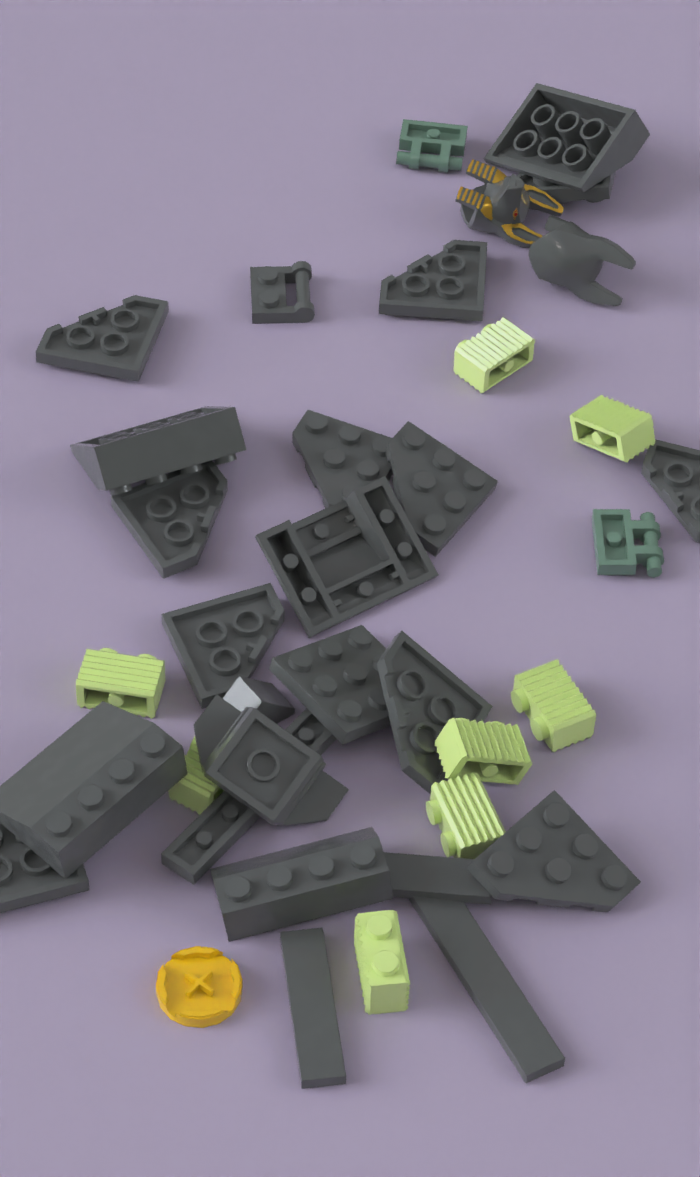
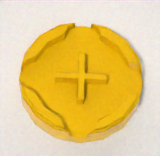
(199, 987)

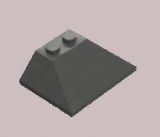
(347, 557)

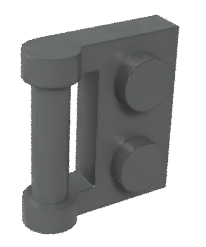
(269, 294)

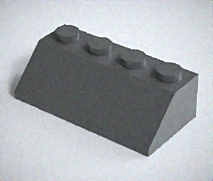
(302, 883)

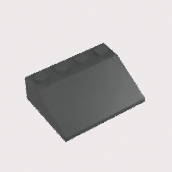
(568, 138)
(161, 448)
(90, 785)

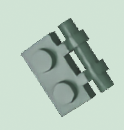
(432, 138)
(615, 546)

